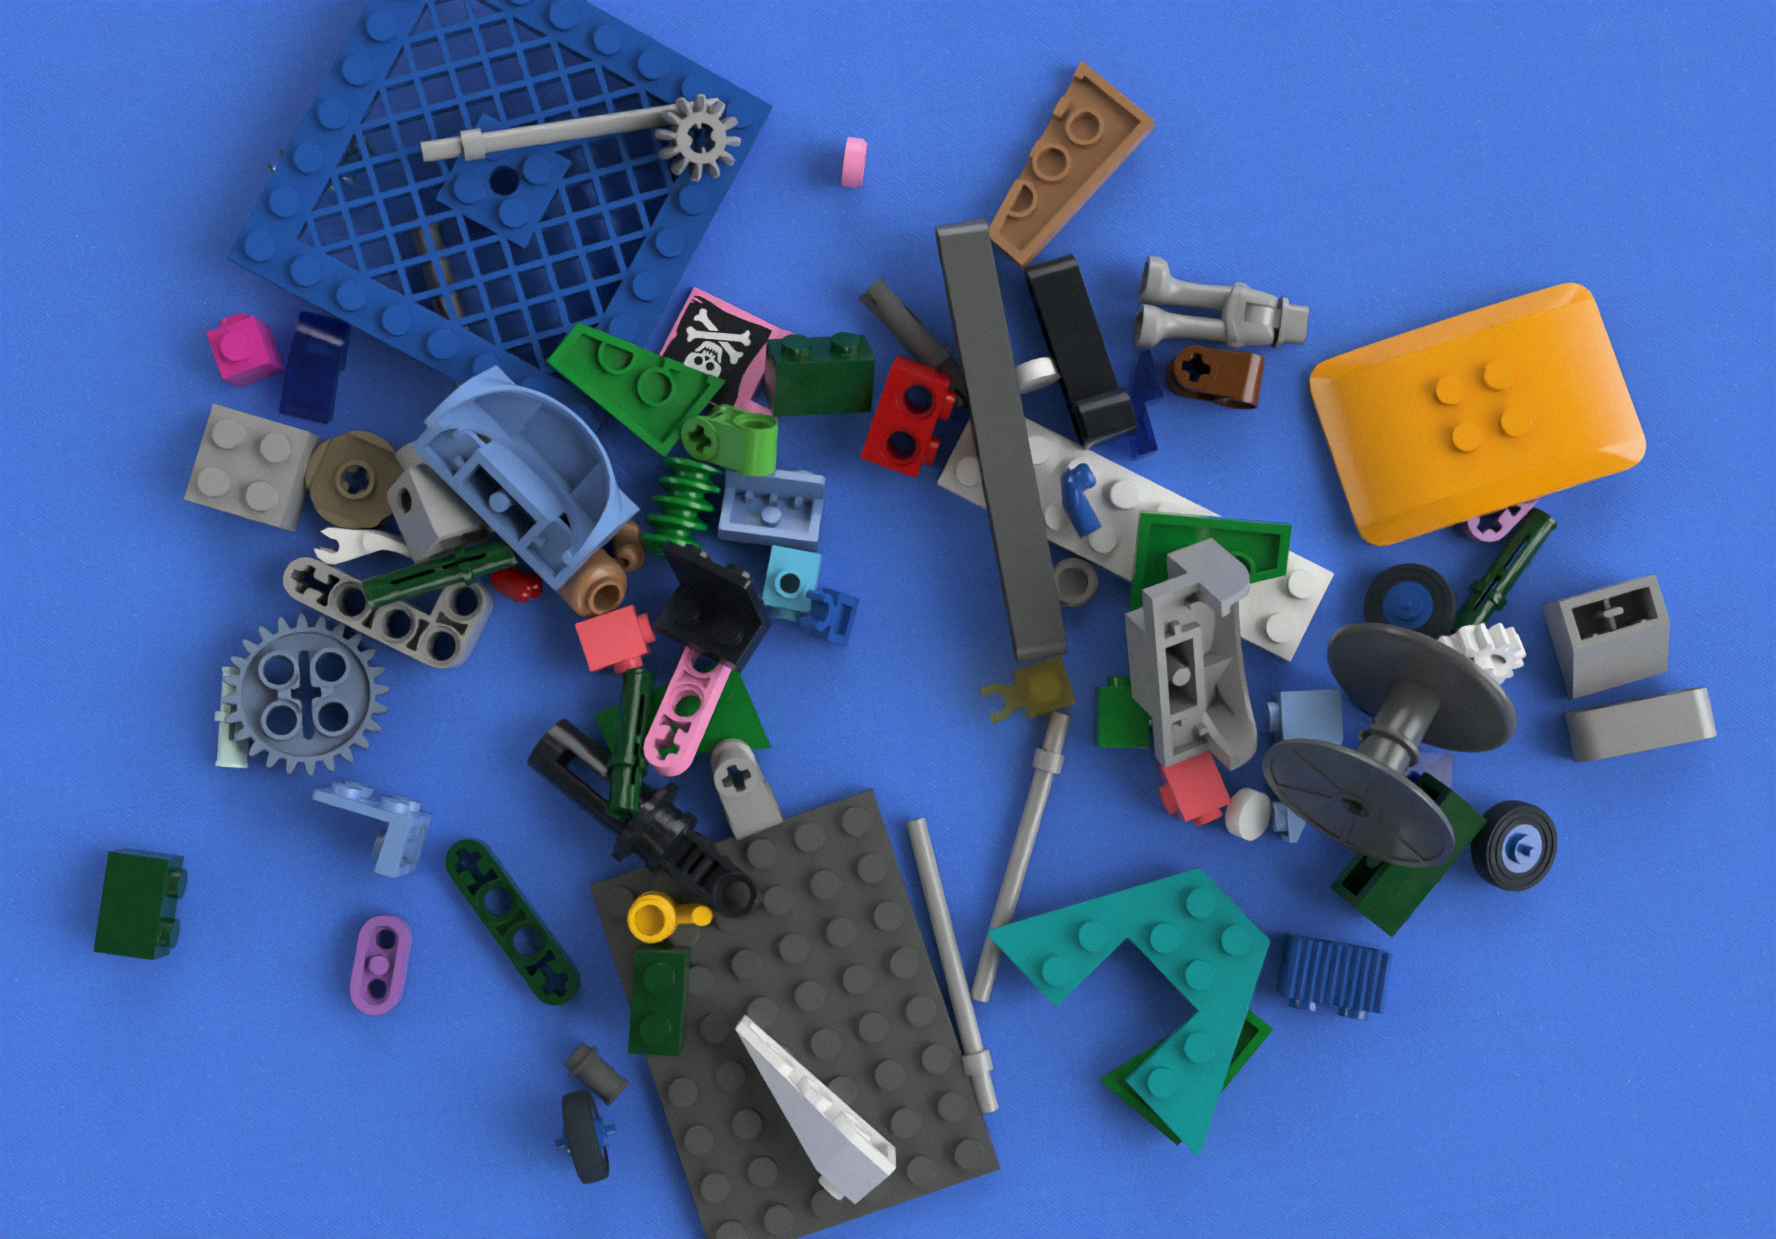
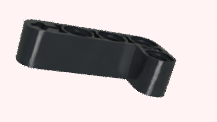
(1094, 401)

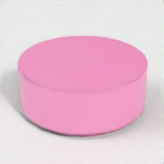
(854, 163)

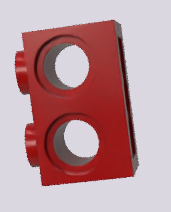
(899, 413)

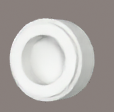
(1036, 374)
(1248, 814)

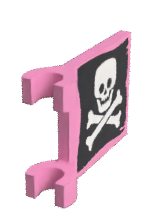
(725, 344)

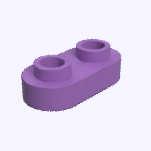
(380, 962)

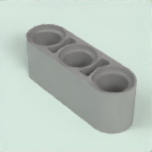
(1640, 724)

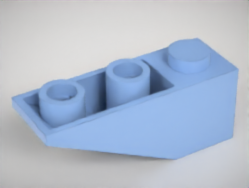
(1301, 715)

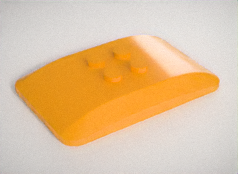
(1476, 414)

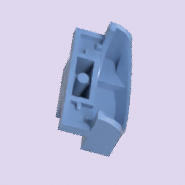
(529, 474)

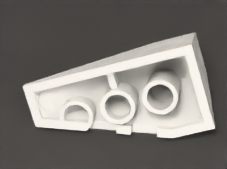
(836, 1139)

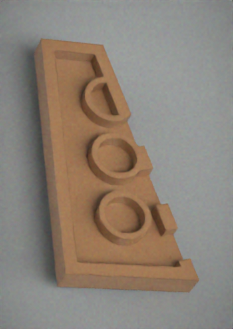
(1079, 150)

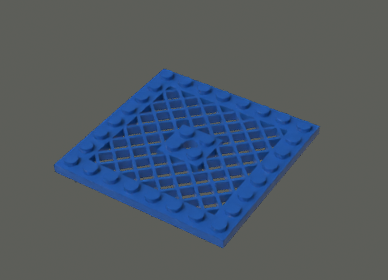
(313, 159)

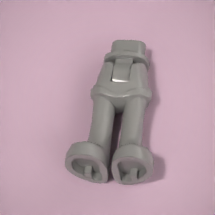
(1246, 319)

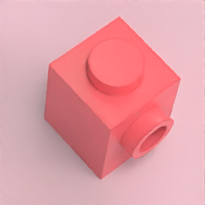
(616, 639)
(1193, 789)

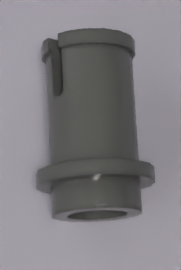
(595, 1073)

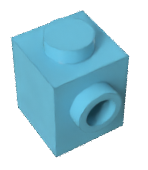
(787, 581)

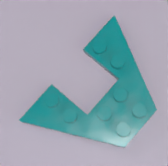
(1195, 943)

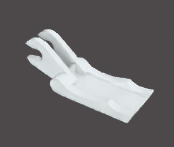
(360, 543)

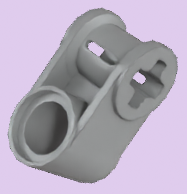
(744, 793)

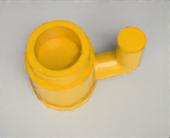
(658, 914)

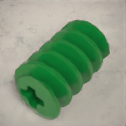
(680, 505)

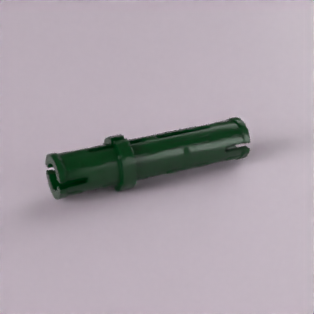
(1534, 530)
(440, 572)
(628, 762)

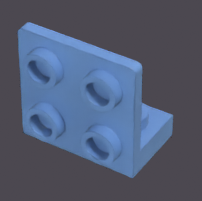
(402, 842)

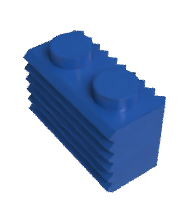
(1334, 974)

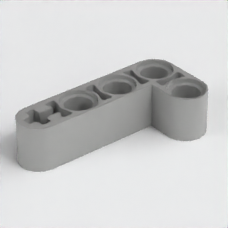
(376, 623)

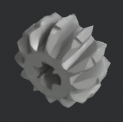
(714, 133)

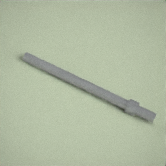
(474, 144)
(1047, 762)
(975, 1058)

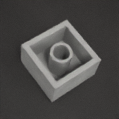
(252, 468)

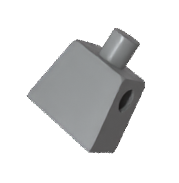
(431, 512)

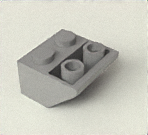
(1610, 635)

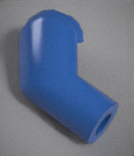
(1074, 501)

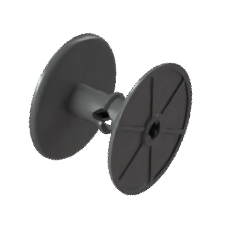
(1416, 695)

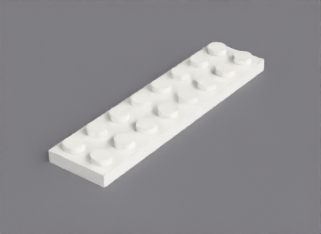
(1269, 616)

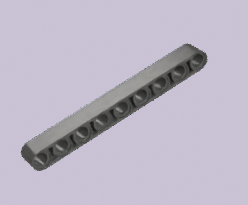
(1001, 440)

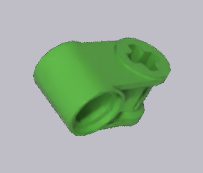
(733, 440)

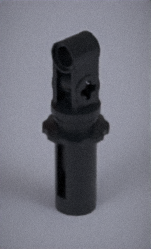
(657, 835)

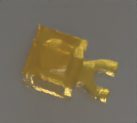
(1034, 689)

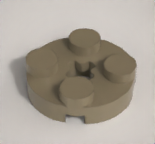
(330, 491)

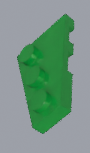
(634, 386)
(1255, 543)
(732, 717)

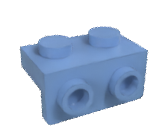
(773, 509)

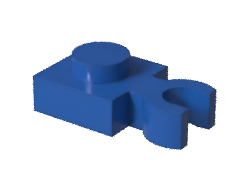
(830, 615)

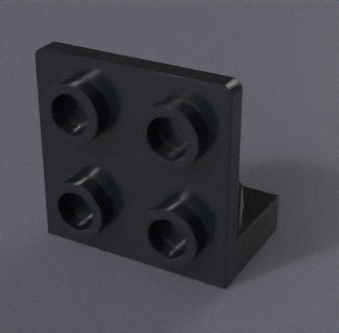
(712, 608)

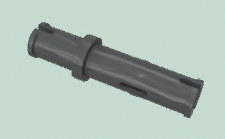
(913, 334)

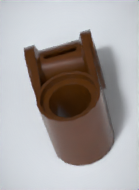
(1225, 378)

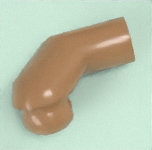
(628, 550)

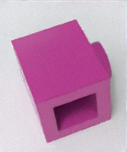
(245, 350)

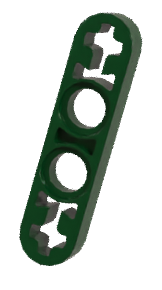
(506, 926)

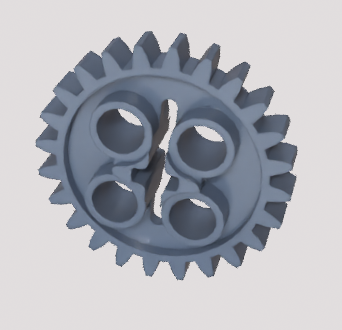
(258, 697)

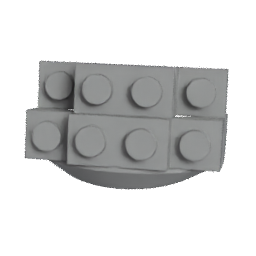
(1190, 658)

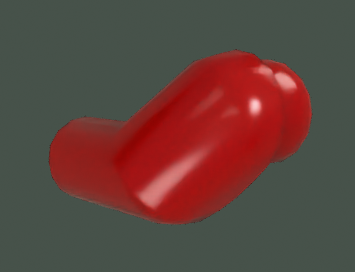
(517, 584)

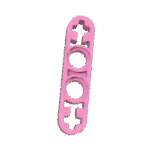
(684, 683)

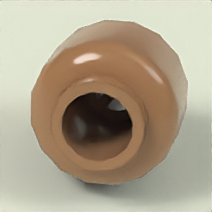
(596, 586)

